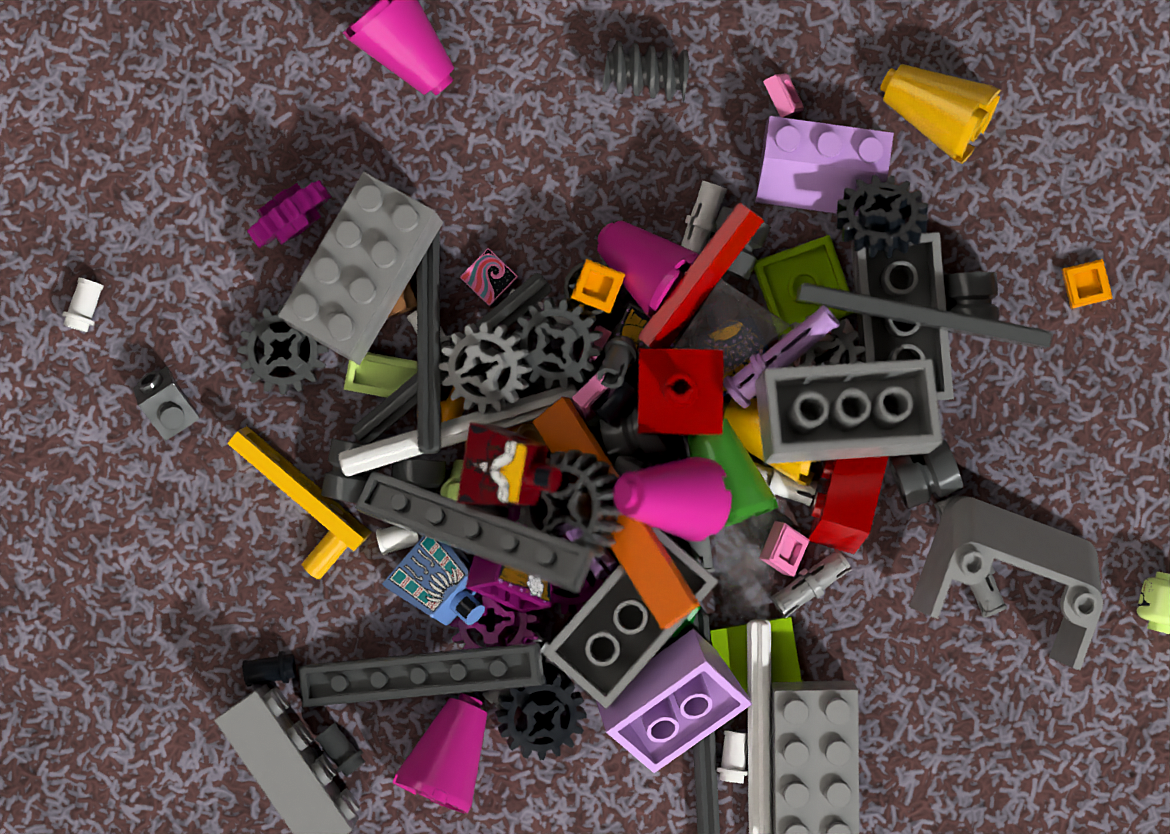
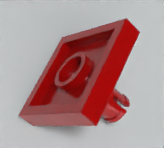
(680, 391)

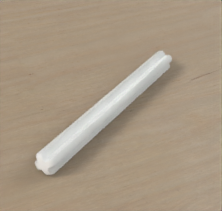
(452, 431)
(759, 727)

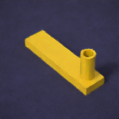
(342, 526)

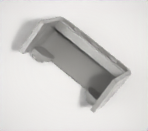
(978, 532)

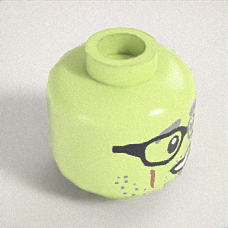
(1155, 602)

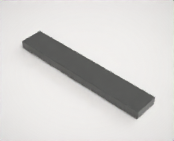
(924, 316)
(475, 531)
(421, 674)

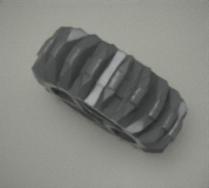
(581, 505)

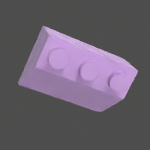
(814, 162)
(674, 702)

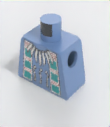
(435, 582)

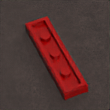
(701, 278)

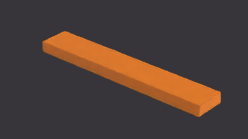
(637, 543)

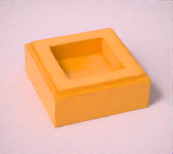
(1086, 283)
(598, 286)

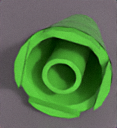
(748, 487)

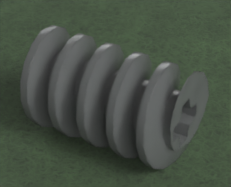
(646, 71)

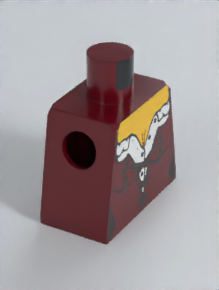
(504, 468)

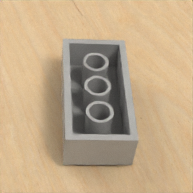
(361, 268)
(908, 279)
(848, 411)
(618, 632)
(815, 757)
(286, 766)

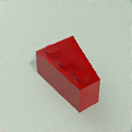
(847, 502)

